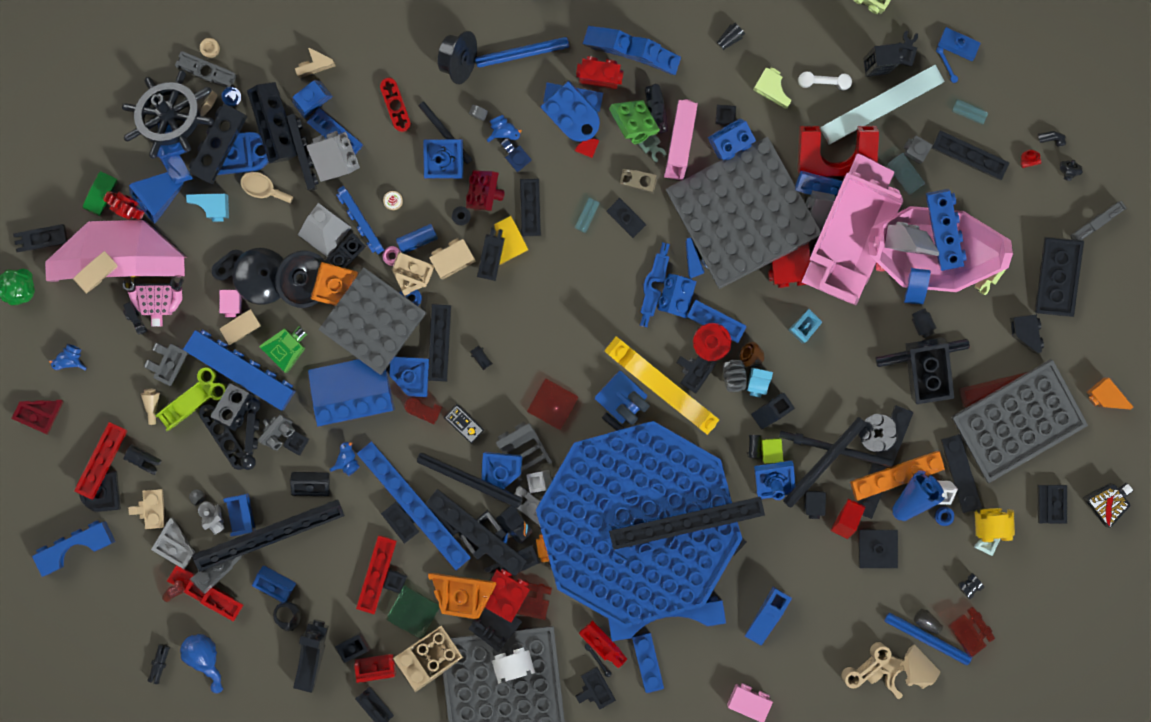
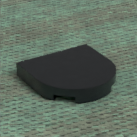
(107, 496)

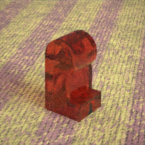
(422, 411)

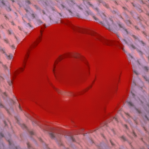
(712, 342)

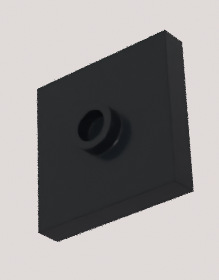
(878, 548)

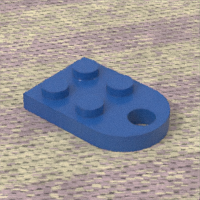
(571, 111)
(243, 154)

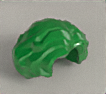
(16, 286)

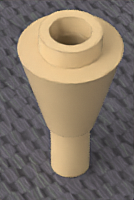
(150, 400)

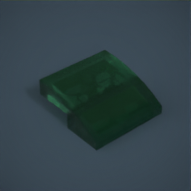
(413, 612)

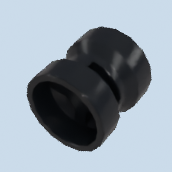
(970, 586)

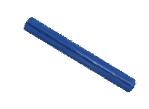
(522, 52)
(928, 638)

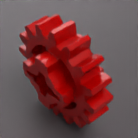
(124, 205)

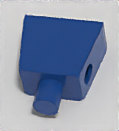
(311, 98)

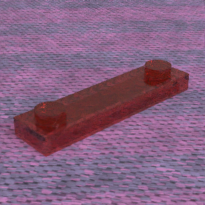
(976, 392)

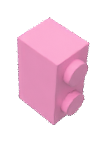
(749, 702)

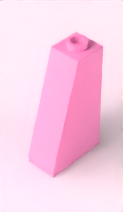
(681, 140)

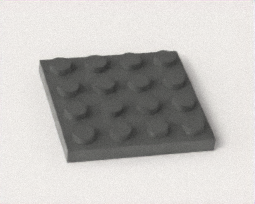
(372, 321)

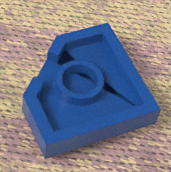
(411, 375)
(501, 468)

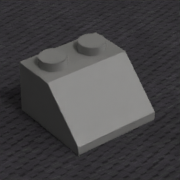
(909, 239)

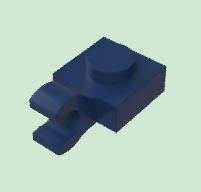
(517, 157)

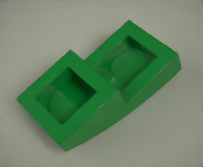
(94, 201)

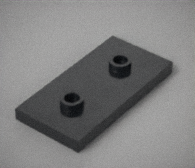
(1059, 276)

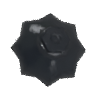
(1070, 169)

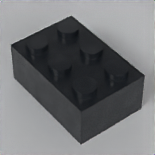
(929, 370)

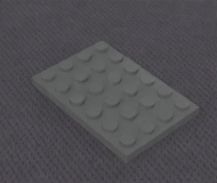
(1019, 421)

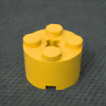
(994, 524)

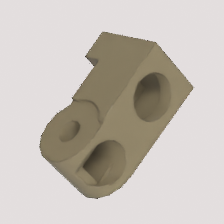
(638, 180)

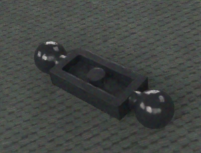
(248, 461)

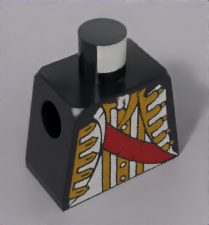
(1109, 502)

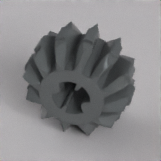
(734, 375)

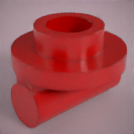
(1030, 158)

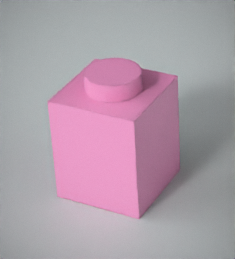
(230, 303)

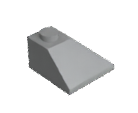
(323, 230)

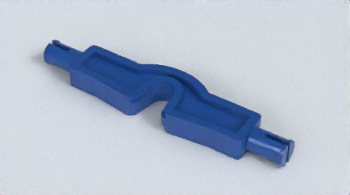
(652, 295)

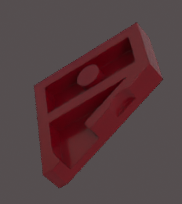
(38, 414)

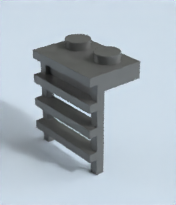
(523, 433)

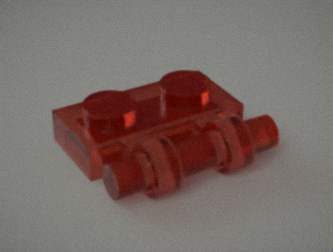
(535, 606)
(967, 635)

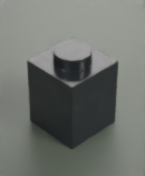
(814, 504)

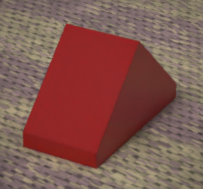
(848, 519)

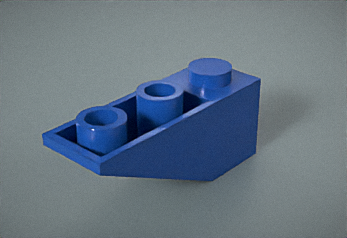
(768, 615)

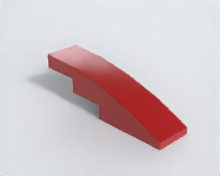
(214, 598)

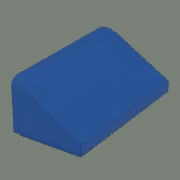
(274, 584)

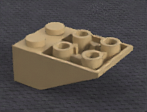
(428, 658)

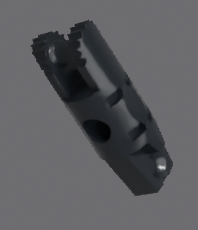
(656, 106)

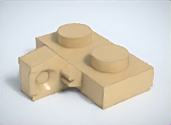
(151, 509)

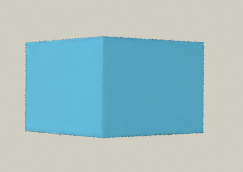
(805, 326)

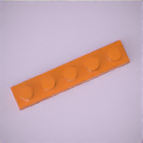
(896, 475)

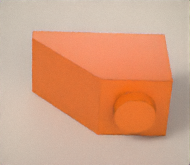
(1108, 395)

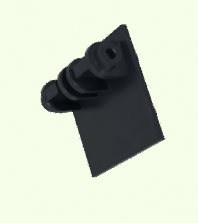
(494, 629)

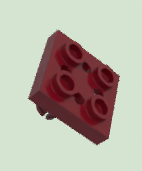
(483, 190)

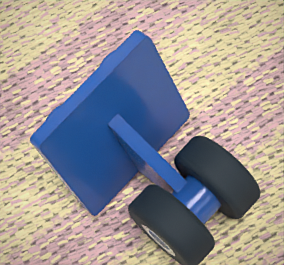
(622, 398)

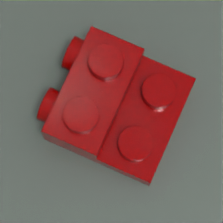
(507, 595)

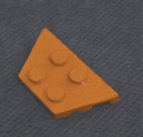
(461, 595)

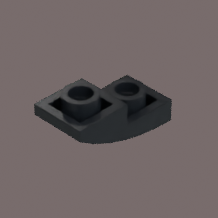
(347, 252)

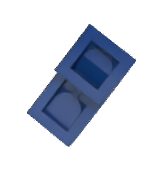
(917, 286)

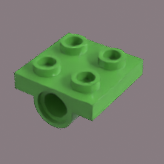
(634, 120)

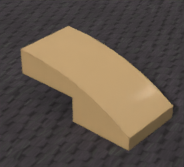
(94, 272)
(240, 327)

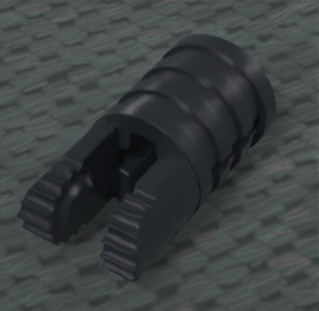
(139, 457)

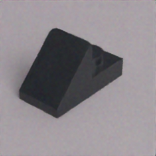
(352, 647)

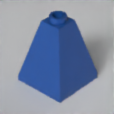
(155, 194)

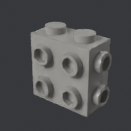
(332, 155)

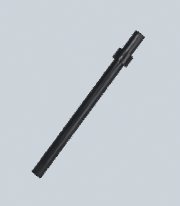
(799, 439)

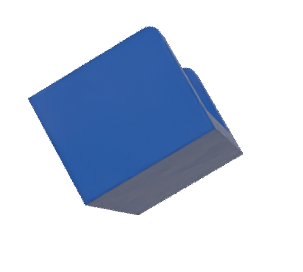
(240, 514)

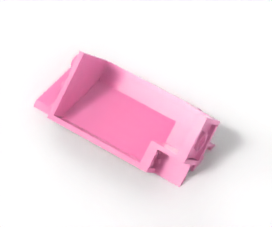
(841, 255)

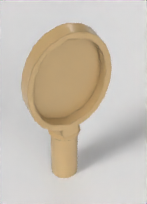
(260, 186)

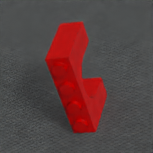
(812, 162)

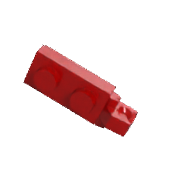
(602, 644)

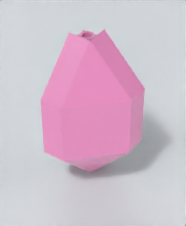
(130, 244)
(984, 248)

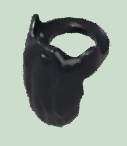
(295, 621)

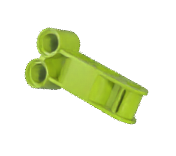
(191, 399)

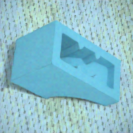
(214, 205)
(758, 382)

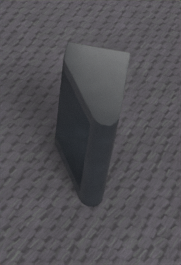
(483, 518)

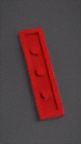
(100, 461)
(376, 574)

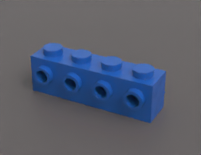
(945, 229)

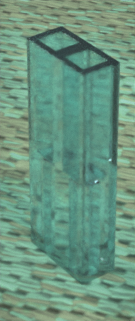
(970, 112)
(587, 215)

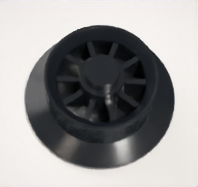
(458, 56)

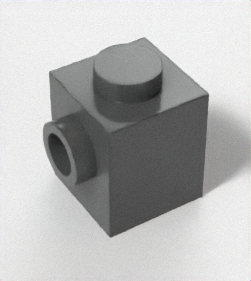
(917, 149)

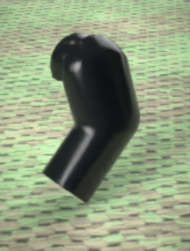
(1053, 136)

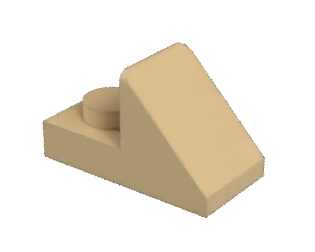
(319, 63)

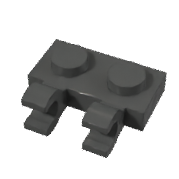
(170, 364)

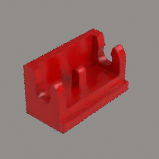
(375, 668)

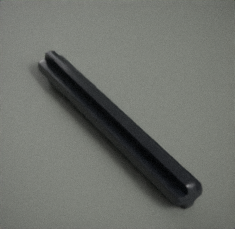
(902, 357)

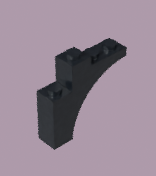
(311, 655)

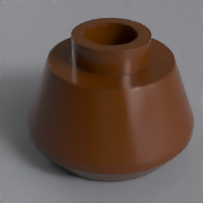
(752, 355)

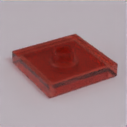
(552, 404)

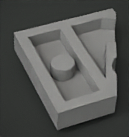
(174, 545)

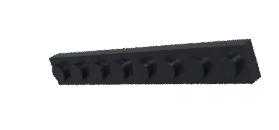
(687, 523)
(268, 535)

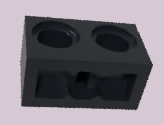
(227, 405)

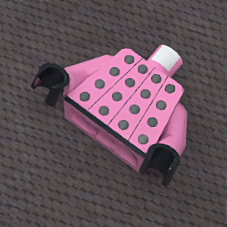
(155, 298)

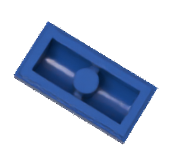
(417, 238)

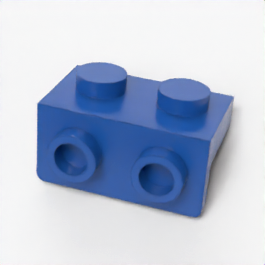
(676, 295)

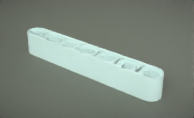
(882, 104)

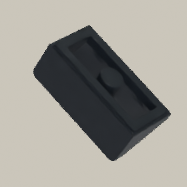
(310, 484)

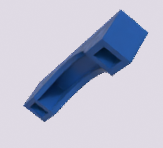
(710, 614)

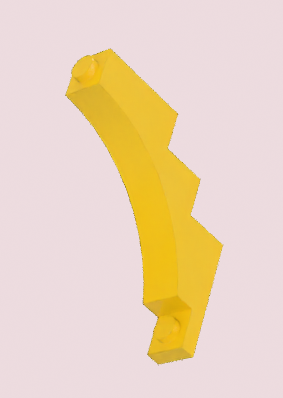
(661, 385)

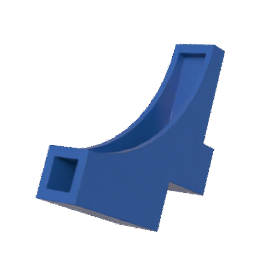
(631, 47)

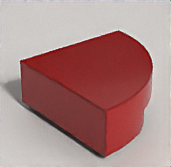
(587, 147)

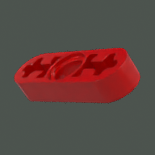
(385, 93)

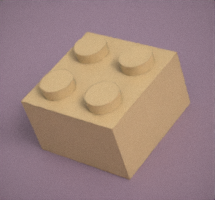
(452, 258)

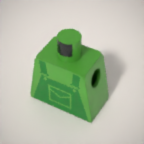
(285, 348)

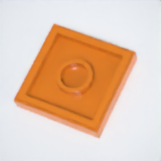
(332, 283)

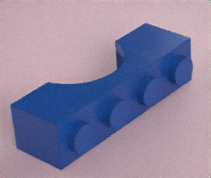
(52, 558)

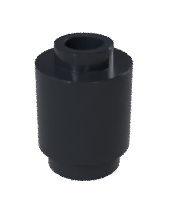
(923, 323)

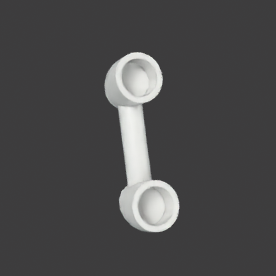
(806, 79)

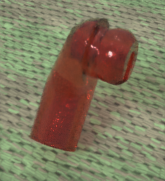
(174, 591)

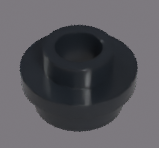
(465, 220)

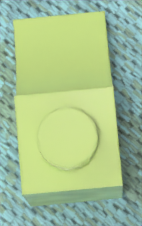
(770, 87)

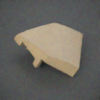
(411, 272)
(919, 668)

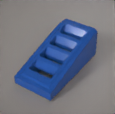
(694, 264)

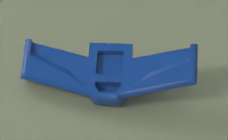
(173, 162)

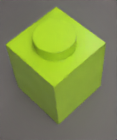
(771, 450)

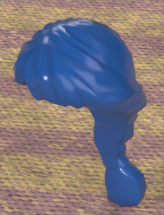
(201, 654)

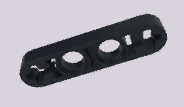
(220, 439)

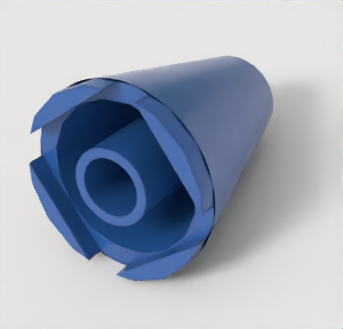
(918, 496)

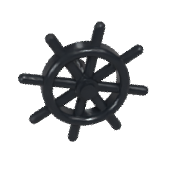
(167, 114)

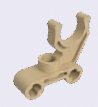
(875, 668)

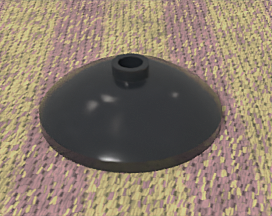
(250, 282)
(294, 291)

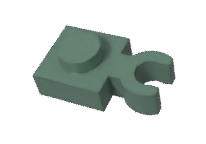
(650, 144)

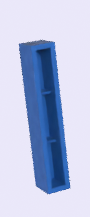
(239, 369)

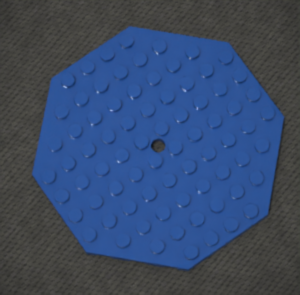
(608, 486)

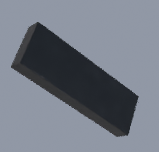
(530, 207)

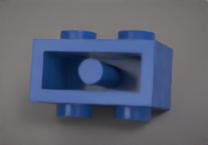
(732, 139)

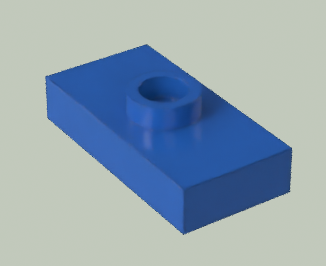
(959, 44)

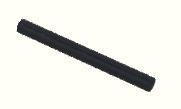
(825, 461)
(469, 480)

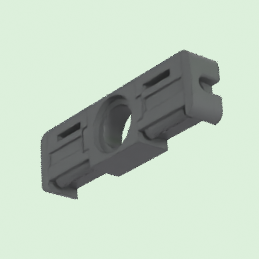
(194, 64)
(1099, 221)

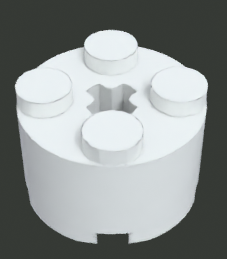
(512, 666)

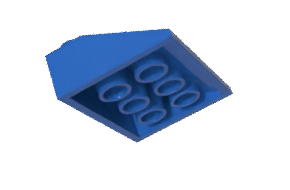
(348, 392)

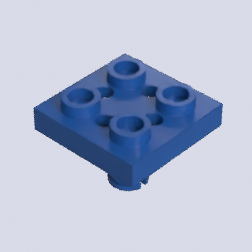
(433, 151)
(774, 484)

